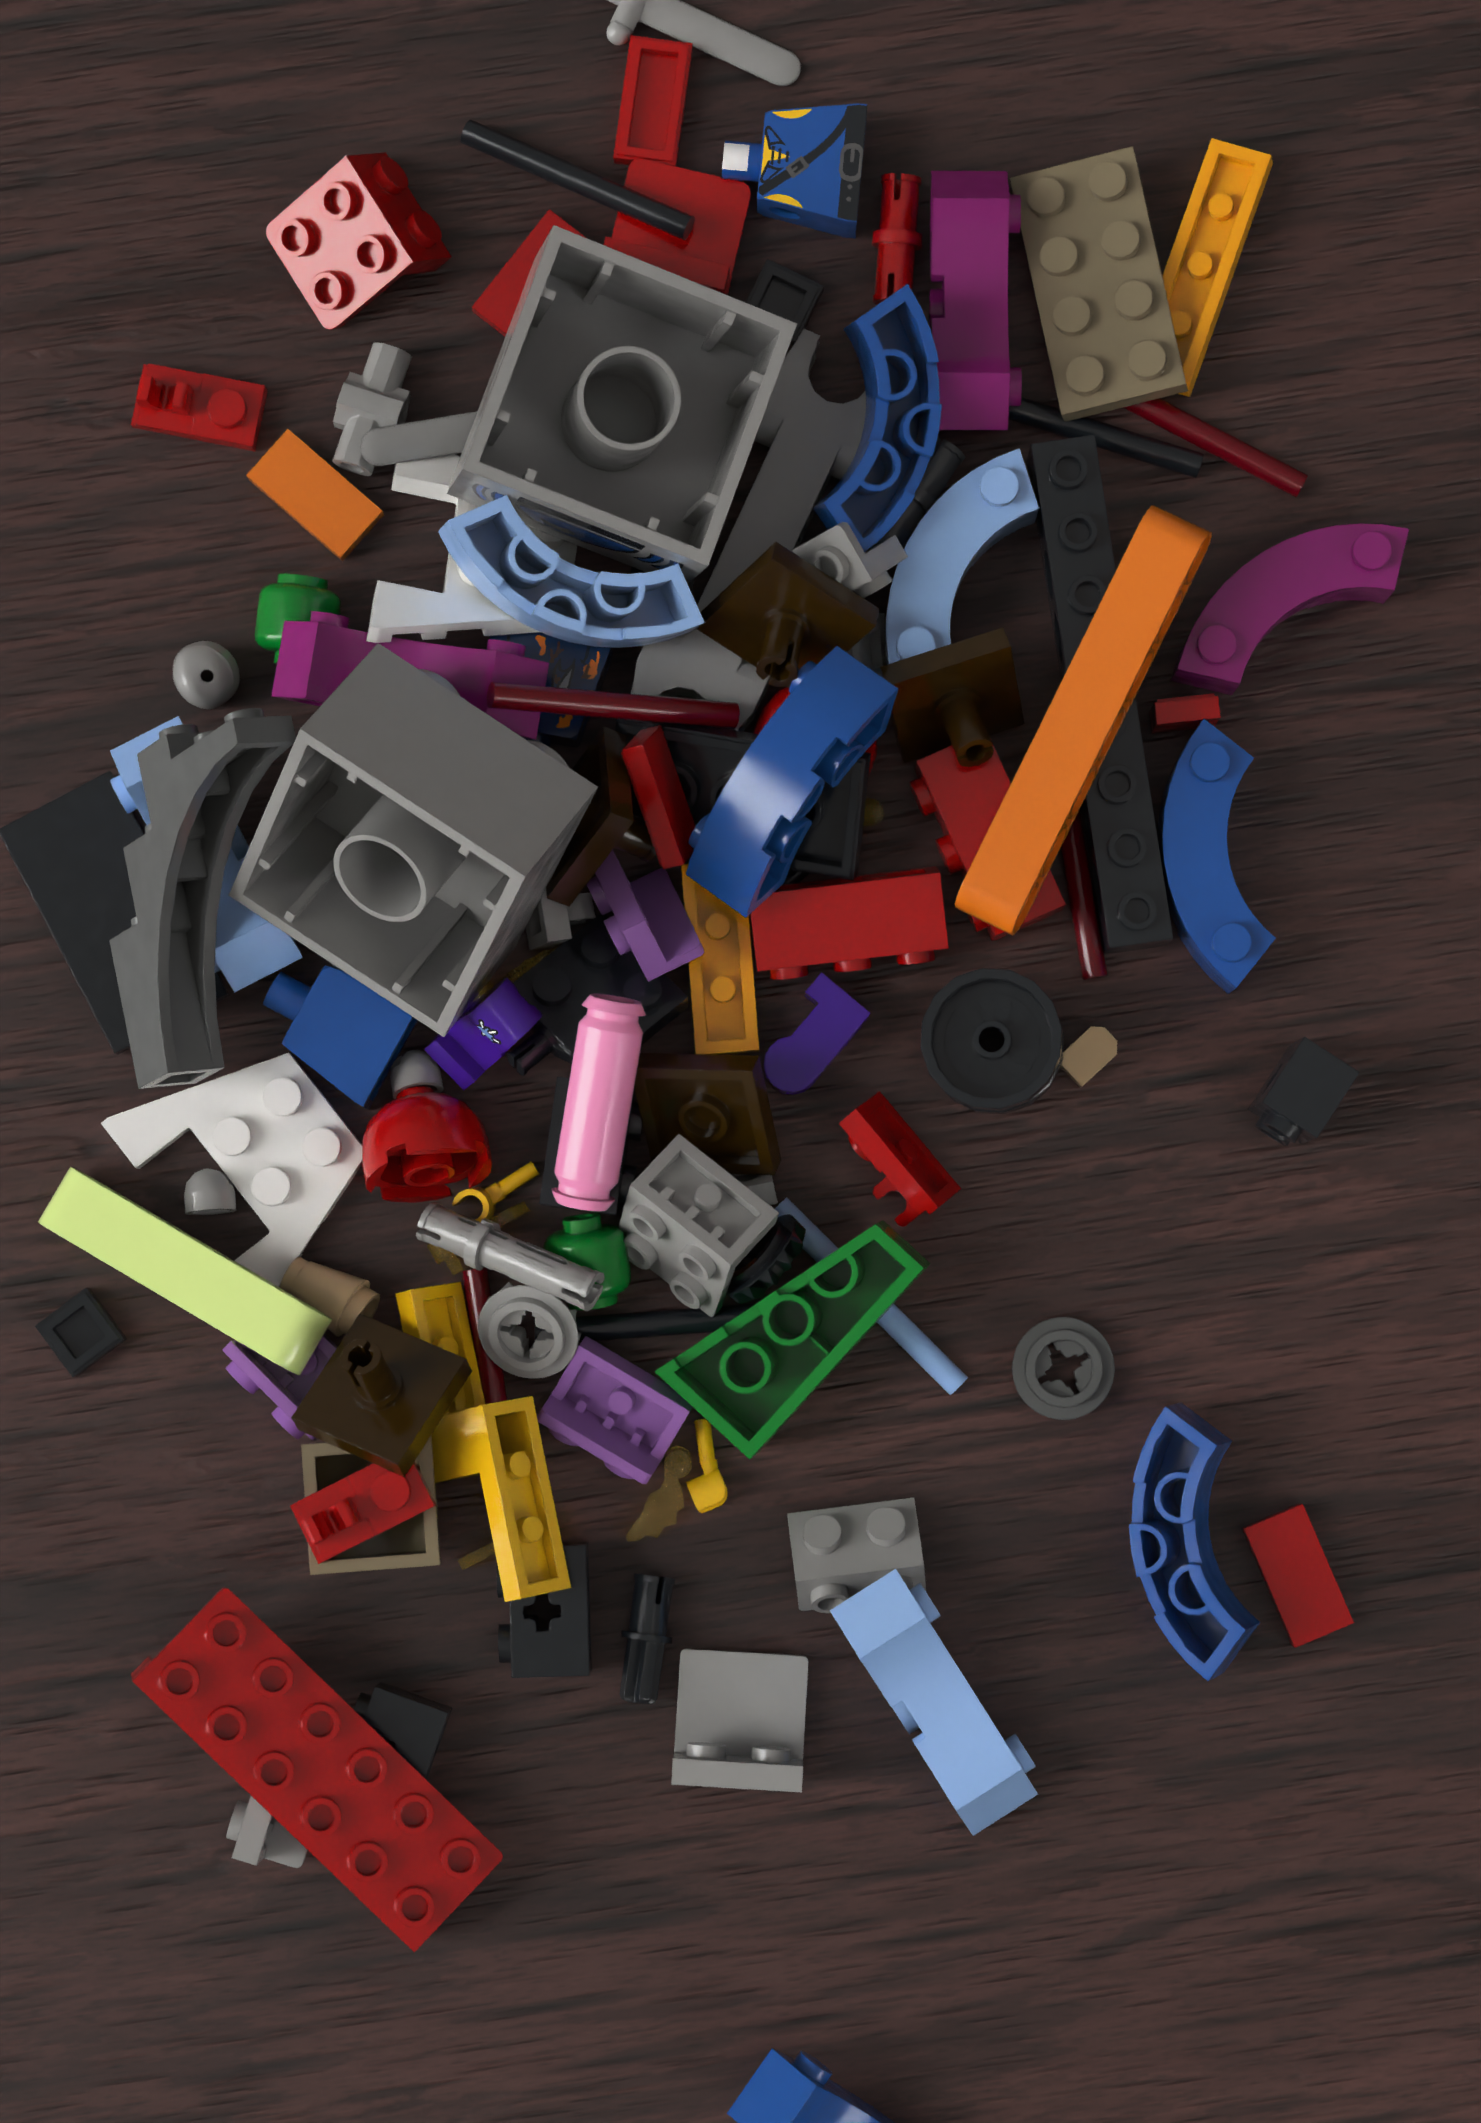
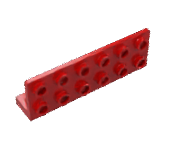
(318, 1768)

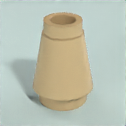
(331, 1292)

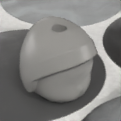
(193, 661)

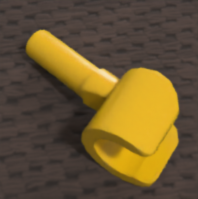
(497, 1191)
(708, 1489)

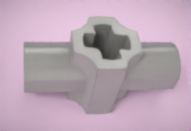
(370, 403)

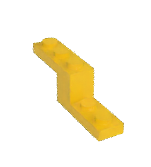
(499, 1444)

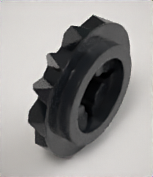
(767, 1260)

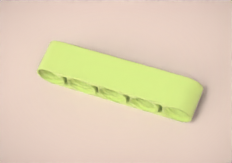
(185, 1271)

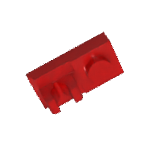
(199, 406)
(893, 1147)
(360, 1508)

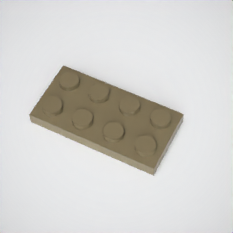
(1099, 284)

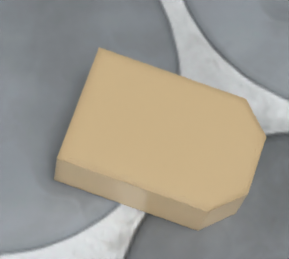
(1089, 1054)

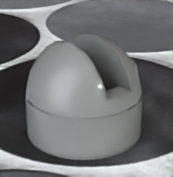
(415, 1070)
(209, 1193)

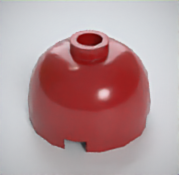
(422, 1145)

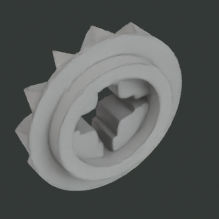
(508, 1343)

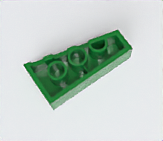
(783, 1348)

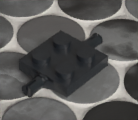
(573, 972)

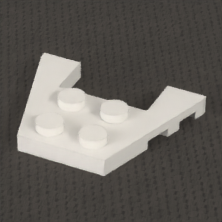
(461, 605)
(270, 1139)

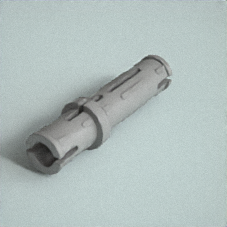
(487, 1246)

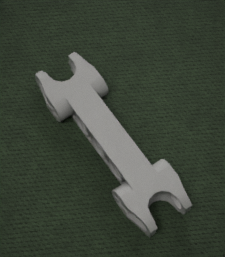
(807, 446)

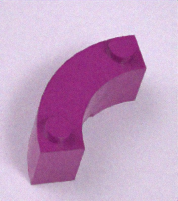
(970, 312)
(1293, 575)
(324, 651)

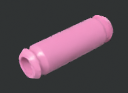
(598, 1102)

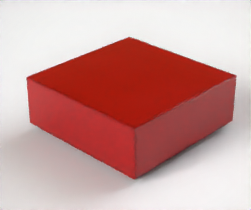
(1183, 713)

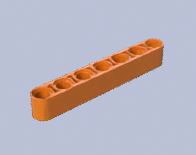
(1083, 719)

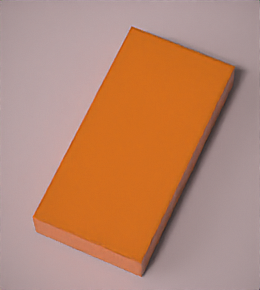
(315, 494)

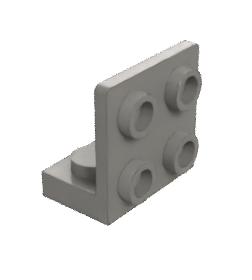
(692, 1224)
(740, 1720)

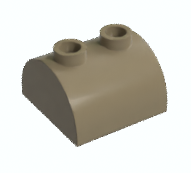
(402, 1546)

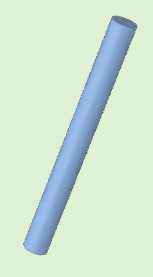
(894, 1321)

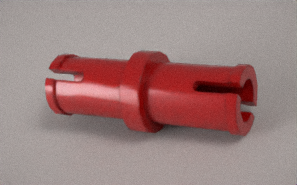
(896, 234)

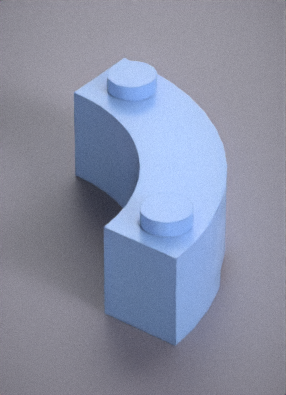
(944, 547)
(559, 597)
(245, 942)
(928, 1692)

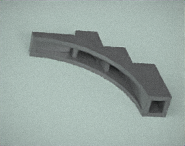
(166, 959)

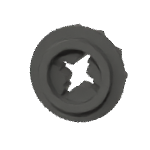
(1092, 1377)

